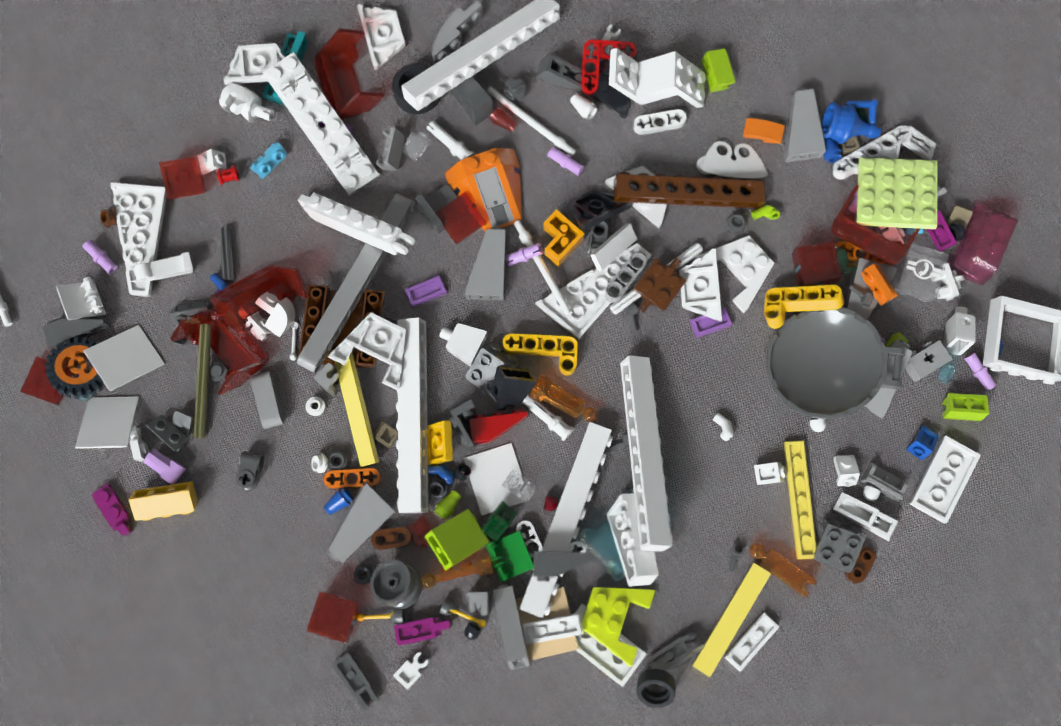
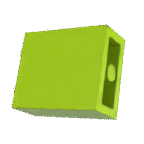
(457, 539)

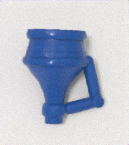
(844, 123)

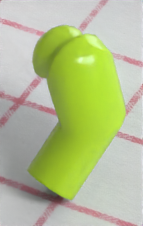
(766, 211)

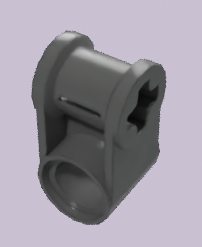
(597, 239)
(249, 467)

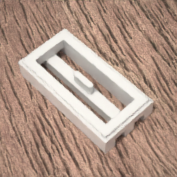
(916, 146)

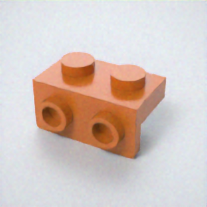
(878, 284)

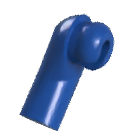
(443, 471)

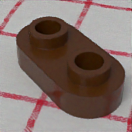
(392, 539)
(862, 565)

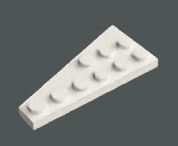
(587, 295)

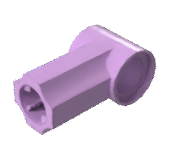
(168, 469)

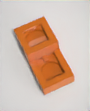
(766, 130)

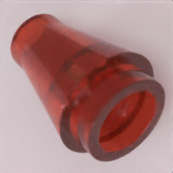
(502, 119)

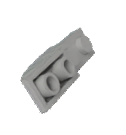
(450, 33)

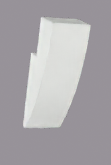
(866, 516)

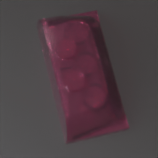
(983, 244)

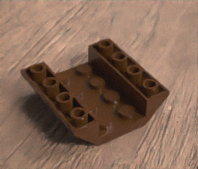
(316, 305)

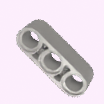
(627, 269)
(267, 400)

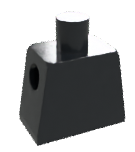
(511, 386)

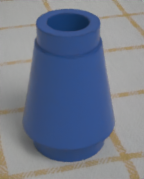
(832, 152)
(338, 501)

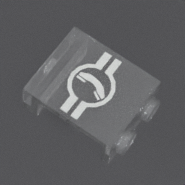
(922, 273)

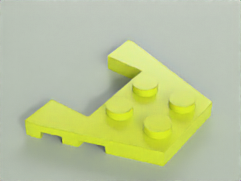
(606, 616)

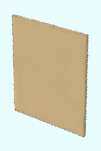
(551, 647)

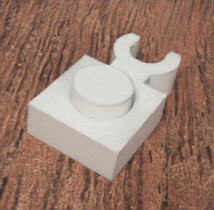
(138, 447)
(409, 671)

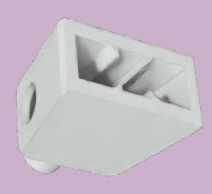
(959, 332)
(464, 342)

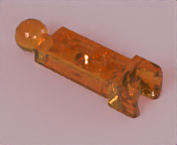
(561, 399)
(482, 567)
(782, 569)

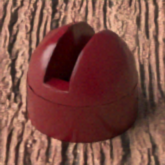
(551, 503)

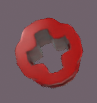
(228, 174)

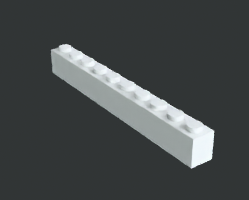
(480, 52)
(412, 420)
(645, 455)
(569, 512)

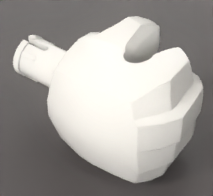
(244, 101)

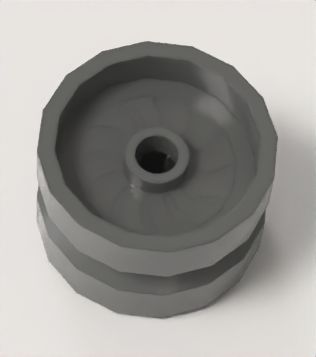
(396, 584)

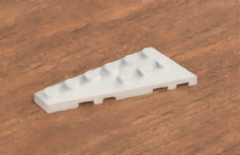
(139, 226)

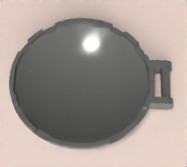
(830, 363)

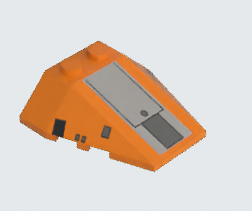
(491, 184)

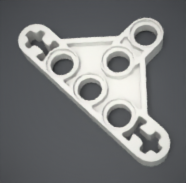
(883, 151)

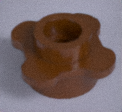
(108, 217)

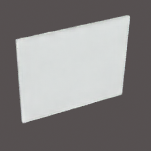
(123, 357)
(107, 422)
(487, 475)

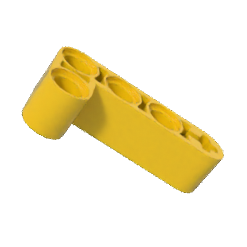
(828, 298)
(540, 350)

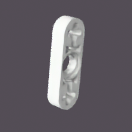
(663, 115)

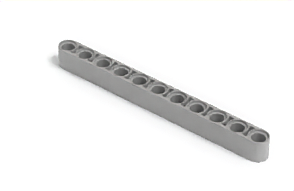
(351, 290)

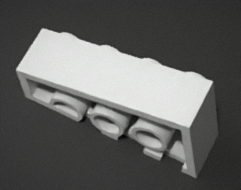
(638, 565)

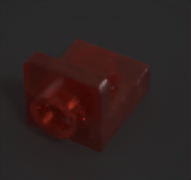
(418, 530)

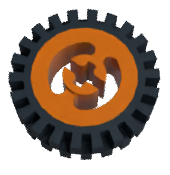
(73, 356)

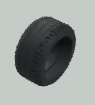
(402, 76)

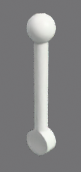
(294, 326)

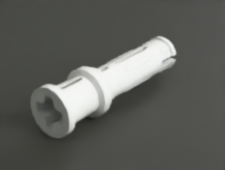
(456, 147)
(554, 422)

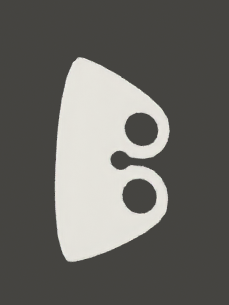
(740, 168)

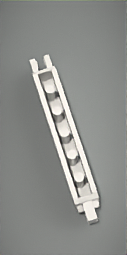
(356, 224)

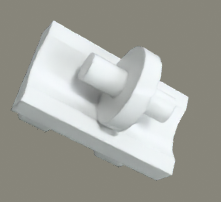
(950, 284)

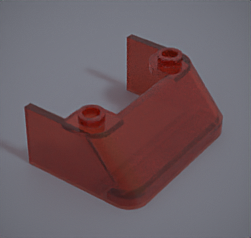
(338, 77)
(867, 240)
(239, 299)
(234, 347)

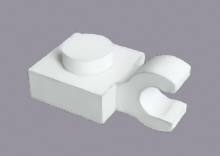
(610, 36)

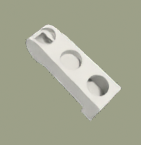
(164, 268)

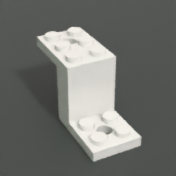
(657, 78)

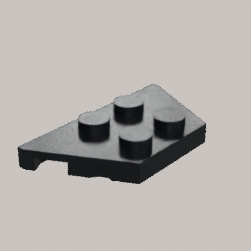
(609, 95)
(595, 208)

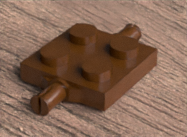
(659, 285)

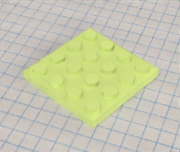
(897, 193)

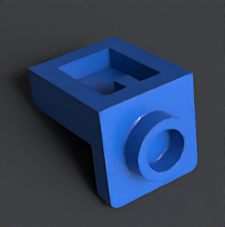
(923, 443)

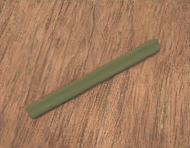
(202, 381)

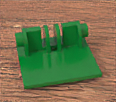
(510, 556)

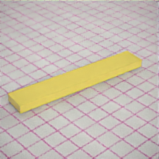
(357, 412)
(800, 499)
(731, 619)

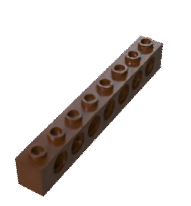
(717, 198)

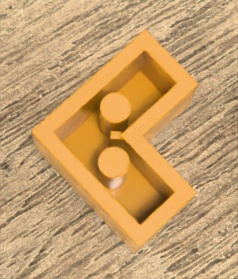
(566, 237)

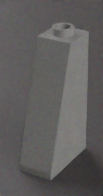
(804, 128)
(489, 268)
(852, 299)
(883, 398)
(360, 522)
(511, 627)

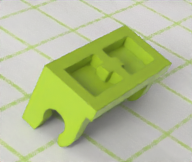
(717, 70)
(965, 407)

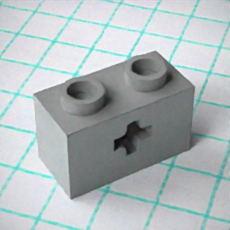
(936, 356)

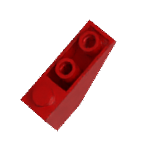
(491, 428)

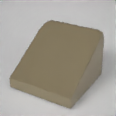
(959, 215)
(385, 434)

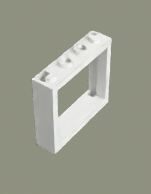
(997, 307)

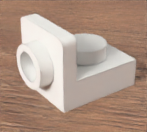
(770, 473)

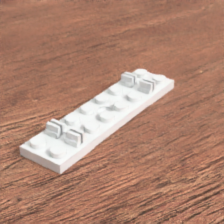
(309, 109)

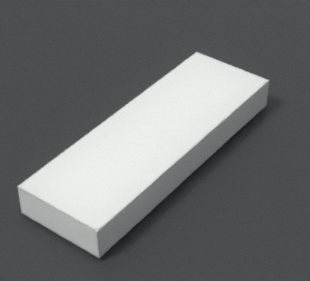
(613, 246)
(553, 629)
(751, 641)

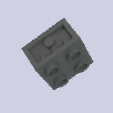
(463, 412)

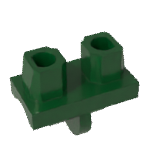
(499, 521)

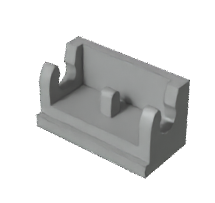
(392, 150)
(327, 377)
(884, 481)
(479, 598)

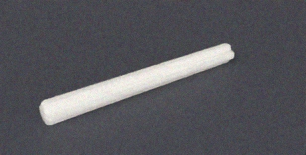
(632, 296)

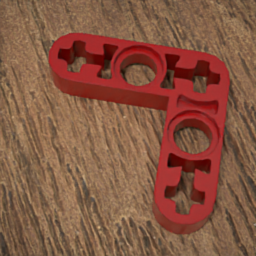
(599, 53)

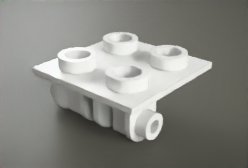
(81, 299)

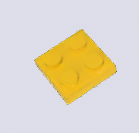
(440, 442)

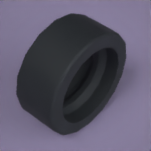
(656, 699)

